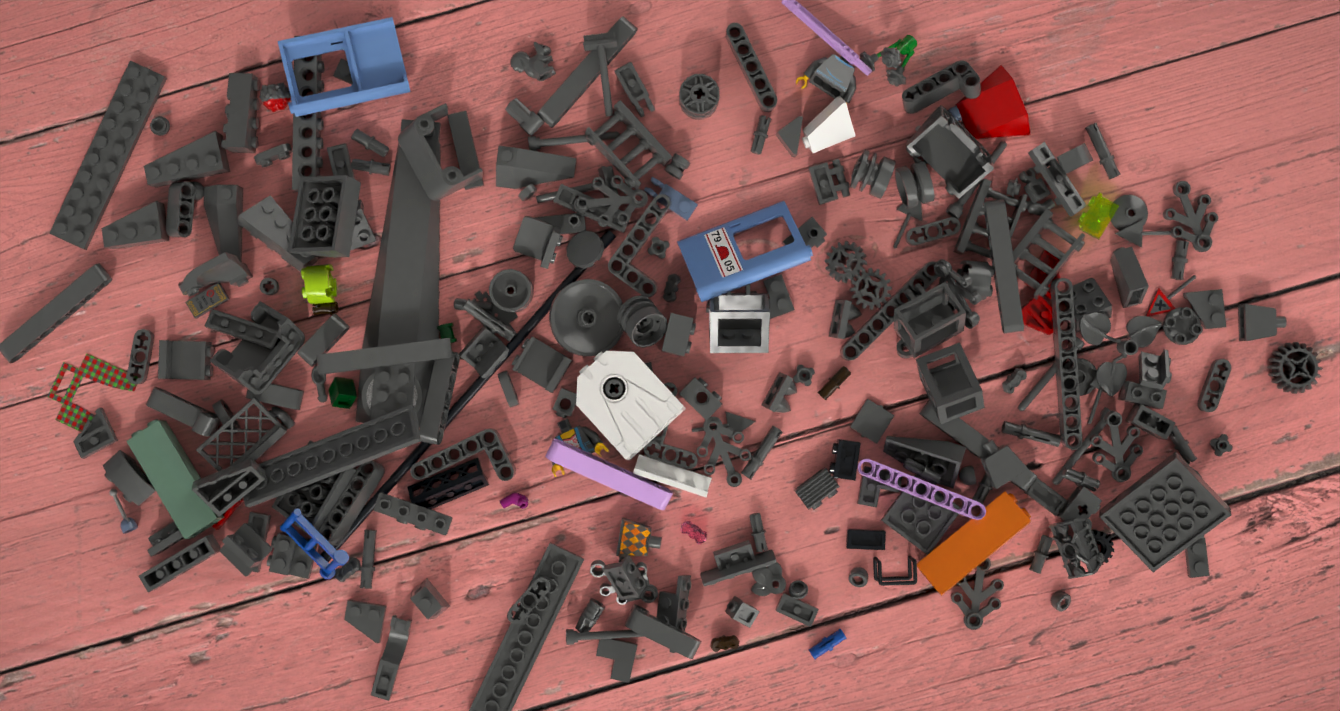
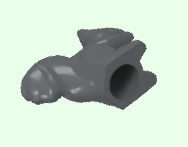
(534, 66)

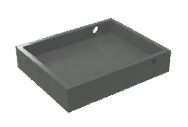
(1165, 512)

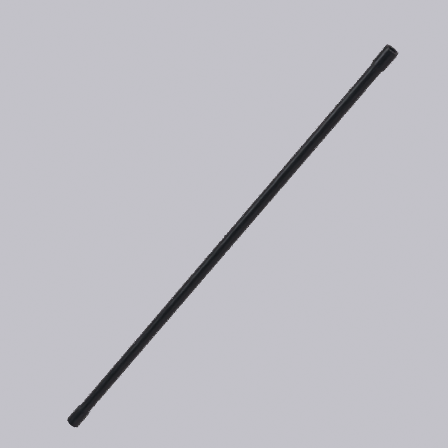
(606, 238)

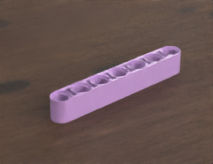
(609, 474)
(910, 488)

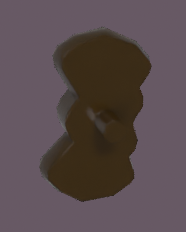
(724, 643)

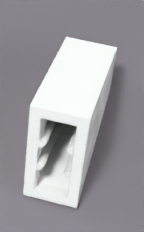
(829, 127)

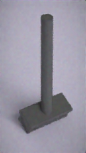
(600, 43)
(604, 172)

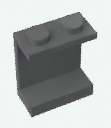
(185, 360)
(541, 364)

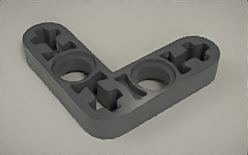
(658, 441)

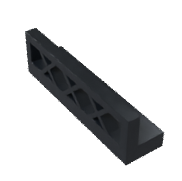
(449, 489)

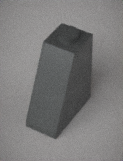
(1128, 277)

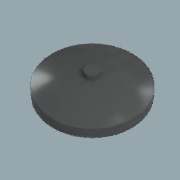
(586, 317)

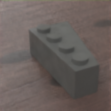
(242, 113)

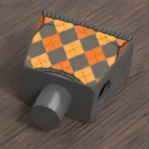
(636, 539)

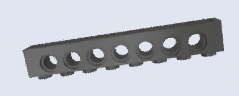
(301, 124)

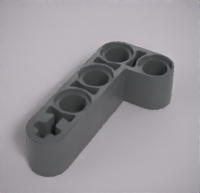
(941, 84)
(200, 419)
(661, 632)

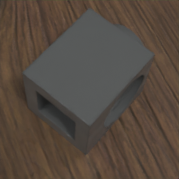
(564, 393)

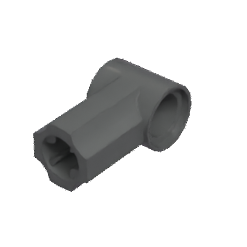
(527, 119)

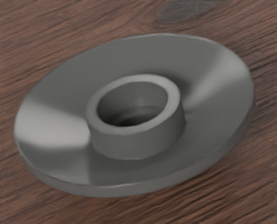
(1129, 202)

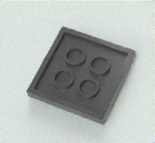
(918, 519)

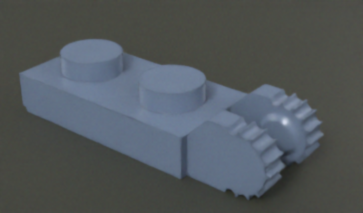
(680, 204)

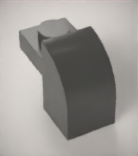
(1074, 158)

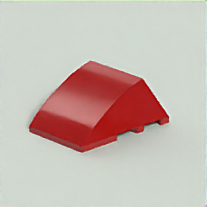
(996, 110)

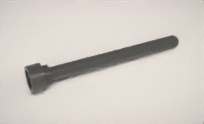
(537, 143)
(956, 208)
(1044, 380)
(1085, 444)
(573, 636)

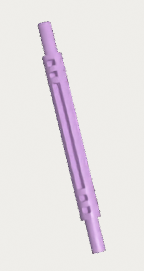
(827, 35)

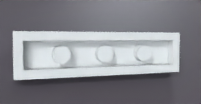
(672, 475)

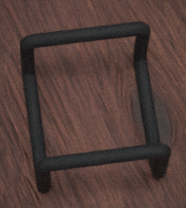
(895, 580)

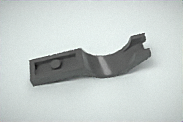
(391, 658)

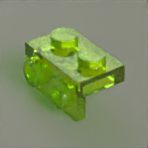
(1098, 216)

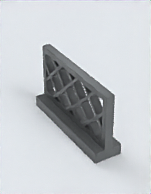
(256, 449)

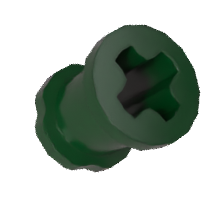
(446, 331)

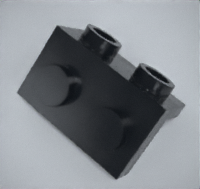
(845, 459)

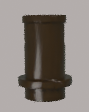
(325, 308)

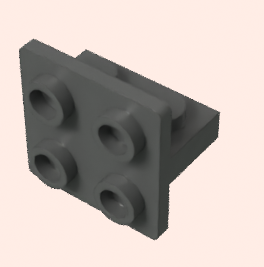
(245, 549)

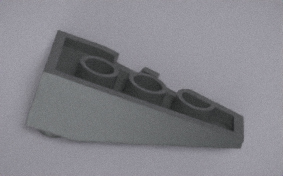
(524, 167)
(222, 208)
(938, 455)

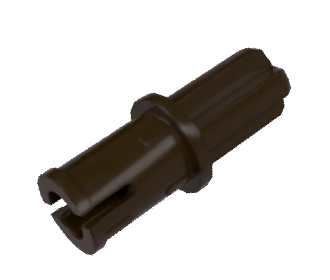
(834, 383)

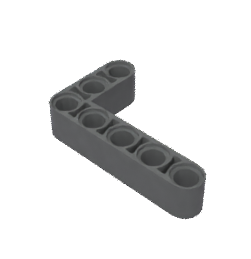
(637, 244)
(465, 452)

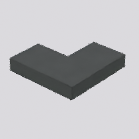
(870, 488)
(623, 655)

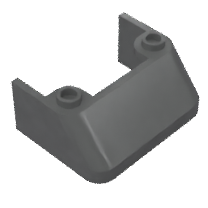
(434, 180)

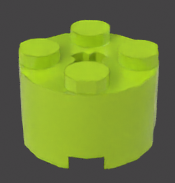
(319, 284)

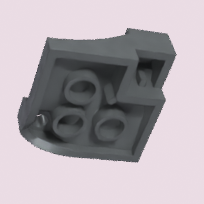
(217, 270)

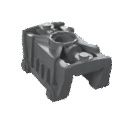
(1083, 543)

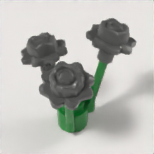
(891, 58)

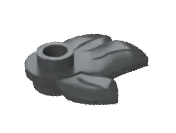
(765, 577)

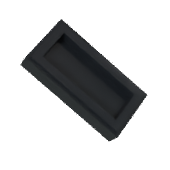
(865, 539)

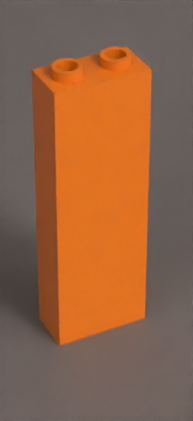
(974, 543)

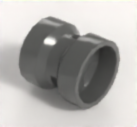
(677, 166)

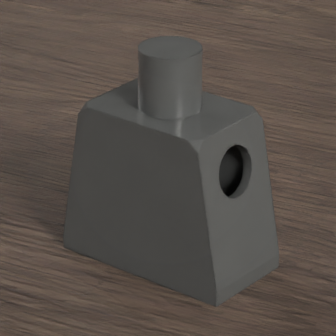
(1258, 322)
(1001, 464)
(429, 600)

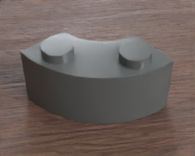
(128, 478)

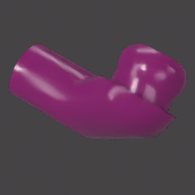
(516, 499)

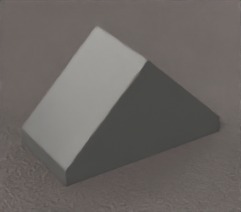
(790, 136)

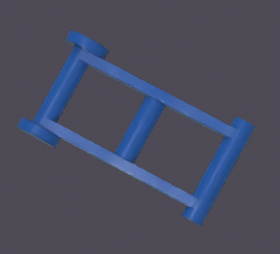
(339, 557)

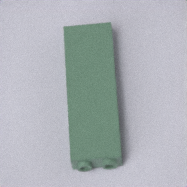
(172, 477)

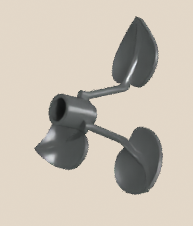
(1142, 333)

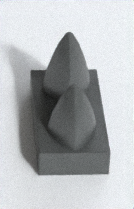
(842, 313)
(775, 398)

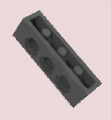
(180, 563)

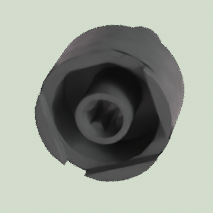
(981, 277)

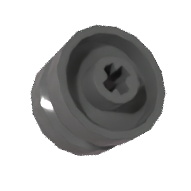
(914, 184)
(522, 293)

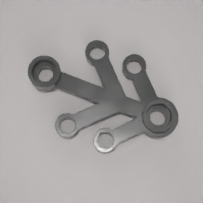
(613, 201)
(1193, 218)
(944, 270)
(1117, 448)
(721, 449)
(977, 596)
(648, 598)

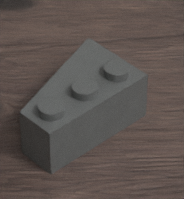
(137, 228)
(229, 485)

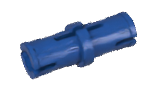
(827, 643)

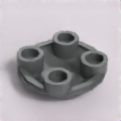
(1182, 326)

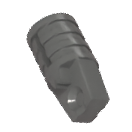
(590, 615)

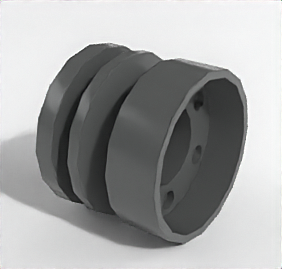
(699, 108)
(872, 174)
(642, 321)

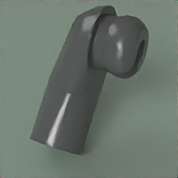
(1038, 209)
(283, 416)

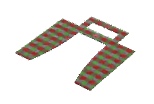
(94, 370)

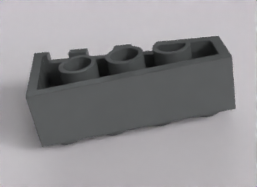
(191, 162)
(273, 228)

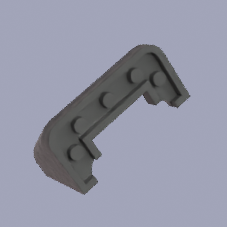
(951, 152)
(256, 365)

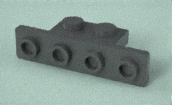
(411, 513)
(736, 561)
(674, 606)

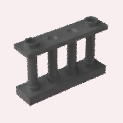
(636, 128)
(977, 209)
(1033, 236)

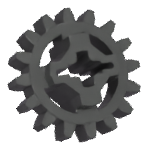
(854, 262)
(863, 292)

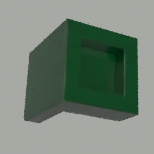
(342, 392)

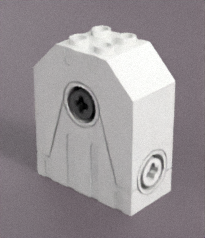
(636, 411)

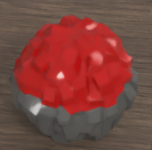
(275, 96)

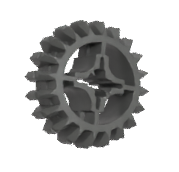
(1305, 358)

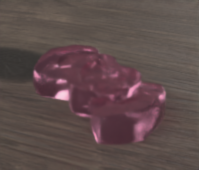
(694, 532)

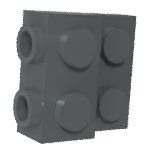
(289, 557)

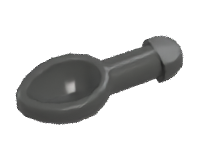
(319, 380)

